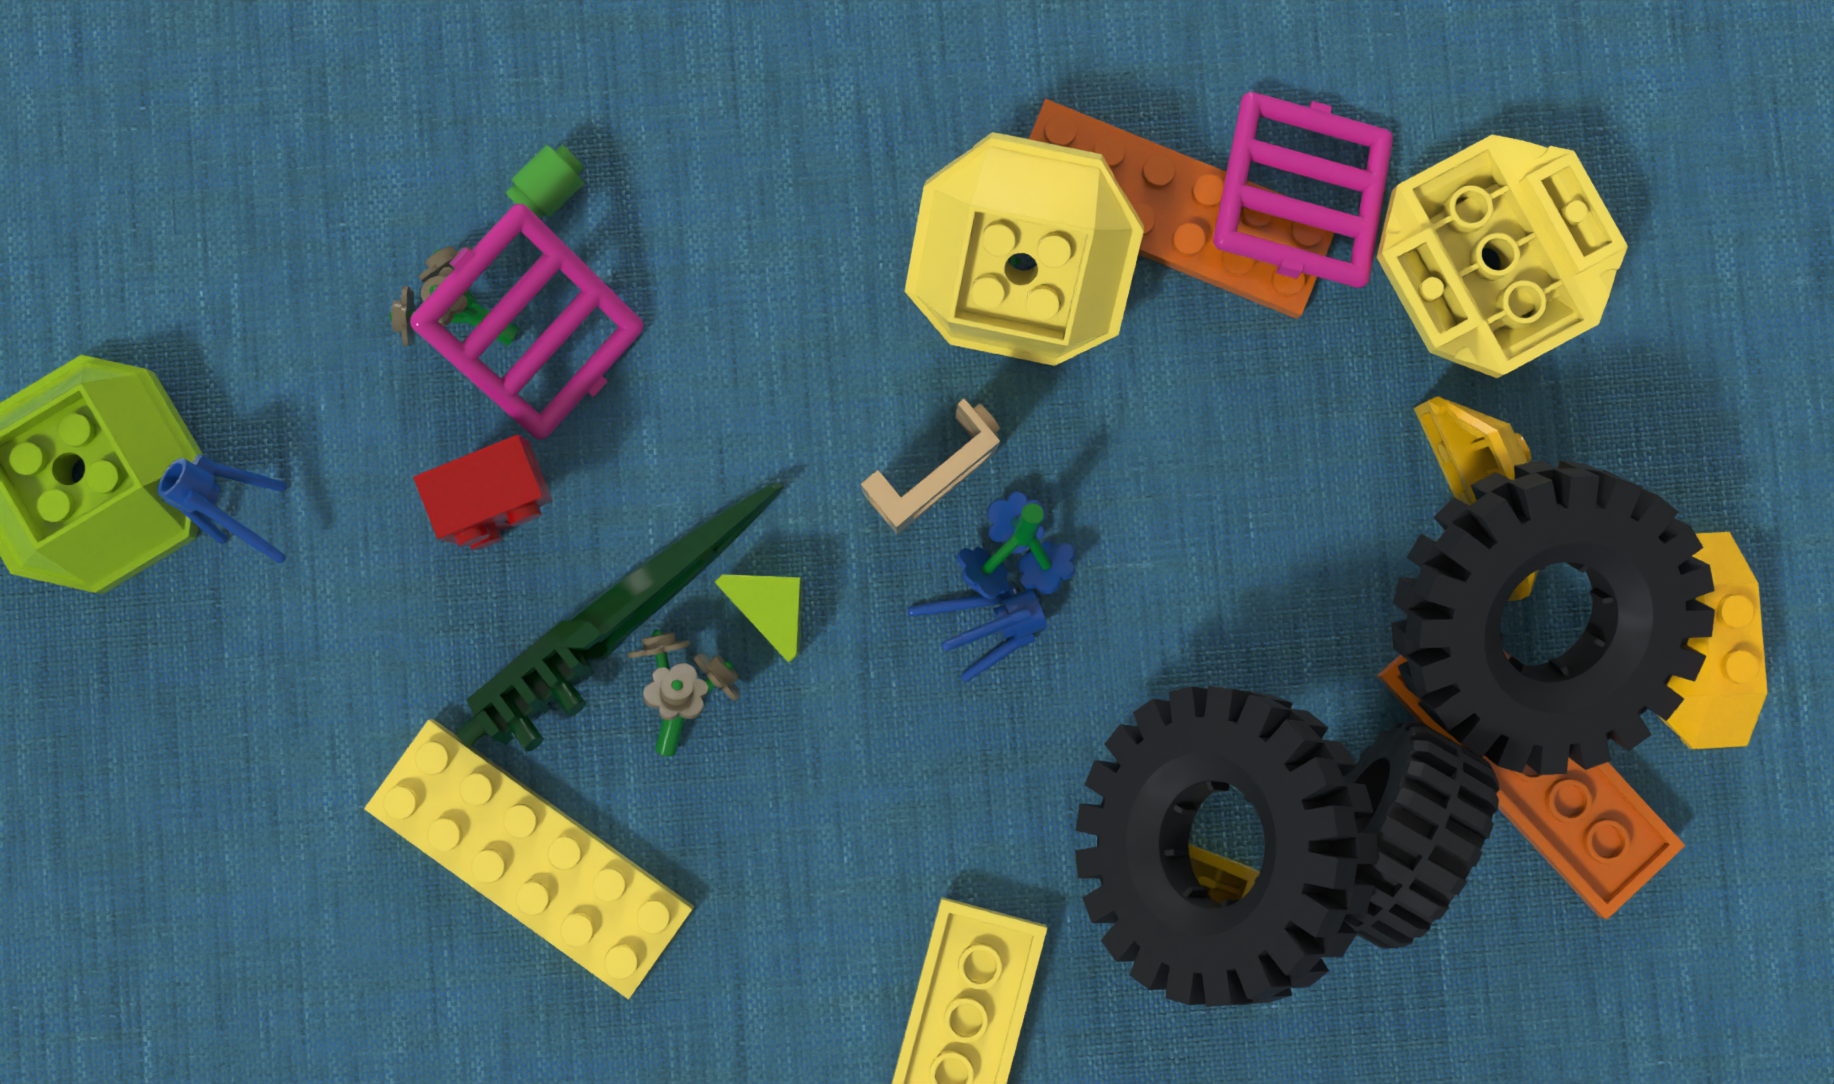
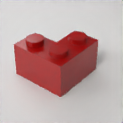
(484, 493)

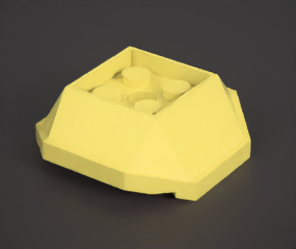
(1034, 201)
(1542, 223)

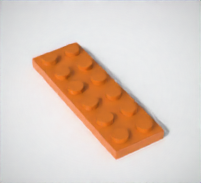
(1180, 209)
(1580, 821)

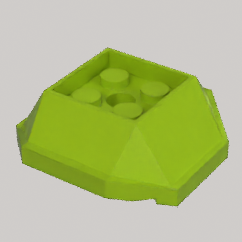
(113, 518)

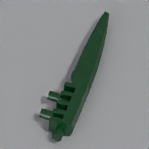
(596, 630)

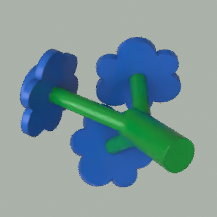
(1017, 526)

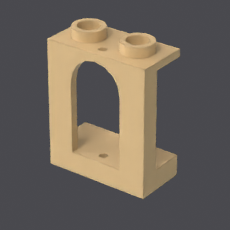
(902, 511)

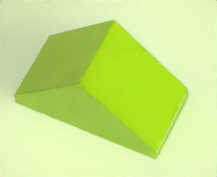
(771, 606)

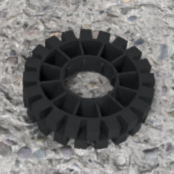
(1618, 667)
(1307, 881)

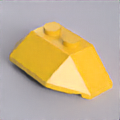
(1470, 449)
(1732, 682)

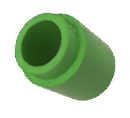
(547, 181)

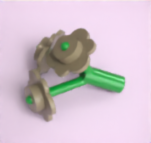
(462, 311)
(678, 690)

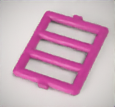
(1370, 182)
(465, 356)

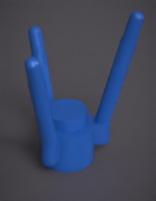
(193, 492)
(1016, 617)

